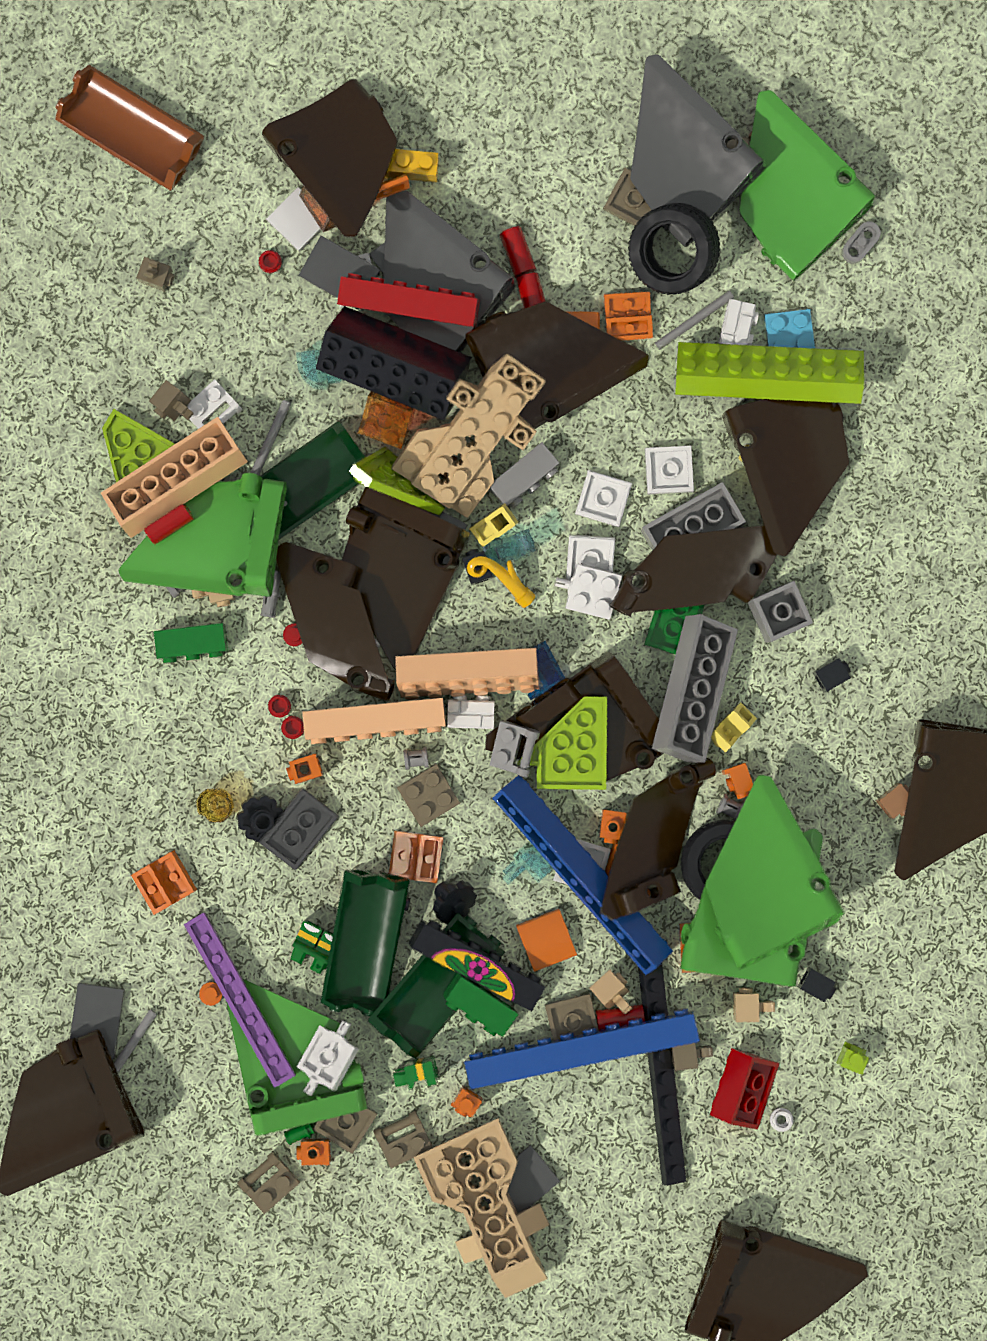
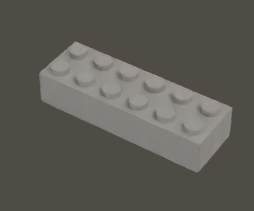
(695, 688)

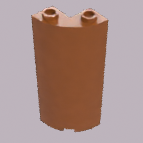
(129, 127)

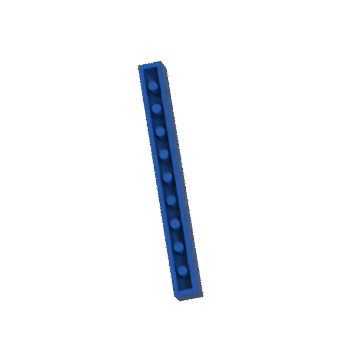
(579, 871)
(581, 1049)

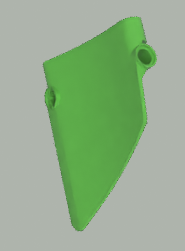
(798, 200)
(228, 540)
(766, 879)
(707, 955)
(288, 1103)

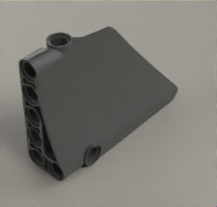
(684, 149)
(434, 254)

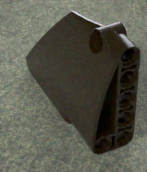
(629, 716)

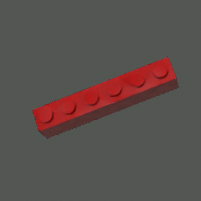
(407, 301)

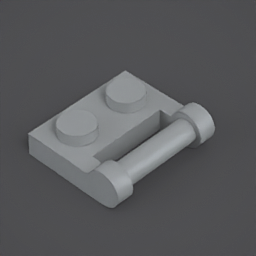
(507, 748)

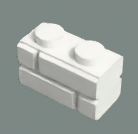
(738, 322)
(471, 713)

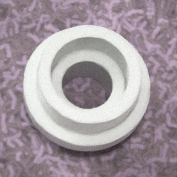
(788, 1119)

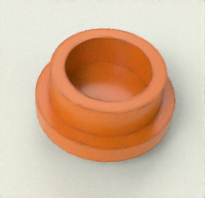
(210, 994)

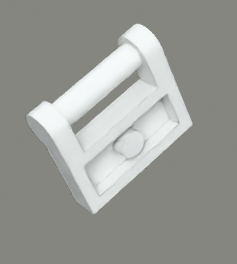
(209, 401)

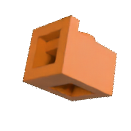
(314, 769)
(738, 780)
(611, 817)
(466, 1102)
(322, 1147)

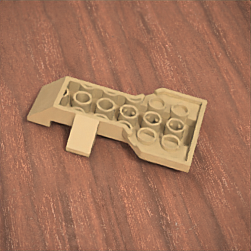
(488, 414)
(497, 1231)

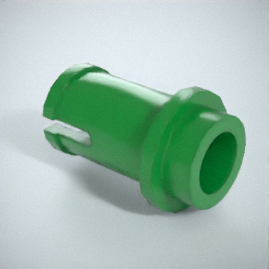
(299, 1133)

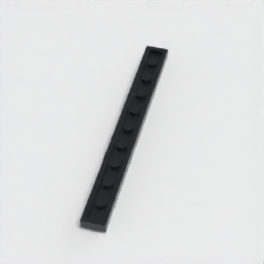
(663, 1085)

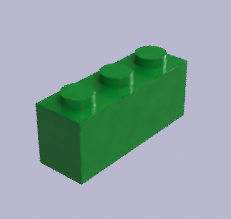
(191, 642)
(479, 1005)

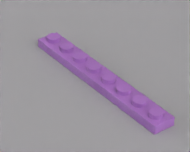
(239, 999)

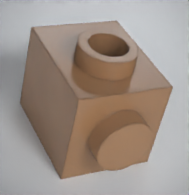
(894, 800)

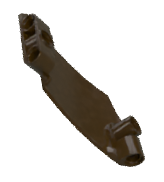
(697, 570)
(332, 619)
(653, 842)

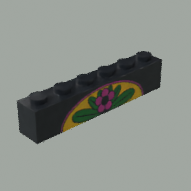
(476, 964)

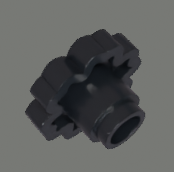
(258, 816)
(453, 900)

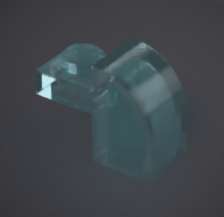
(307, 368)
(511, 548)
(531, 861)

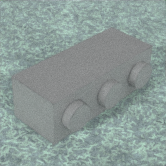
(525, 476)

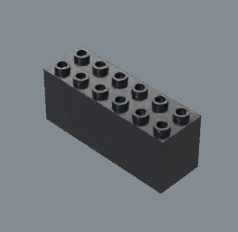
(392, 362)

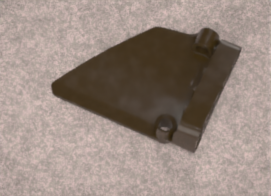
(337, 152)
(559, 348)
(791, 460)
(400, 567)
(945, 796)
(65, 1113)
(766, 1286)

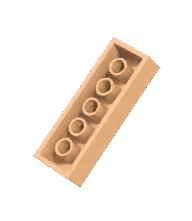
(173, 477)
(467, 673)
(374, 719)

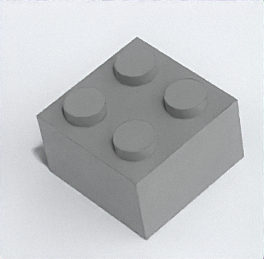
(780, 611)

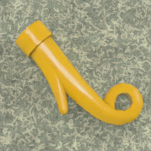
(509, 578)

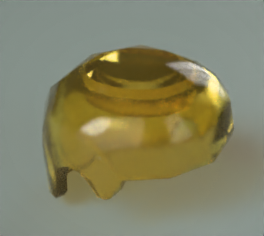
(207, 803)

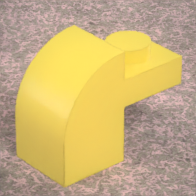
(494, 525)
(732, 727)

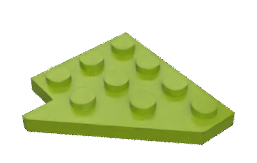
(130, 444)
(378, 474)
(574, 749)

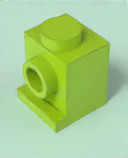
(853, 1058)

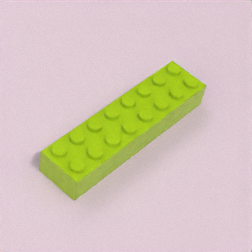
(770, 372)

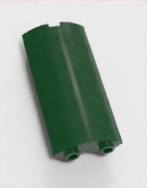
(316, 475)
(364, 940)
(417, 1005)

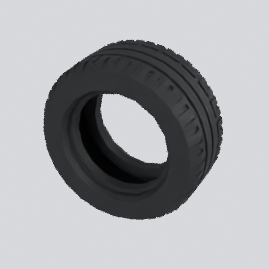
(643, 257)
(694, 850)

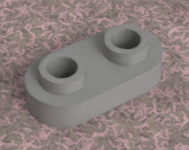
(860, 242)

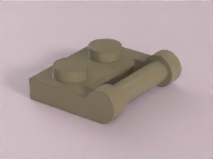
(407, 1146)
(274, 1188)

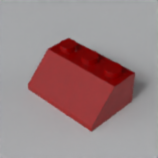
(744, 1089)

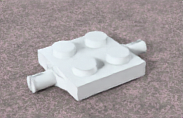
(591, 590)
(327, 1058)

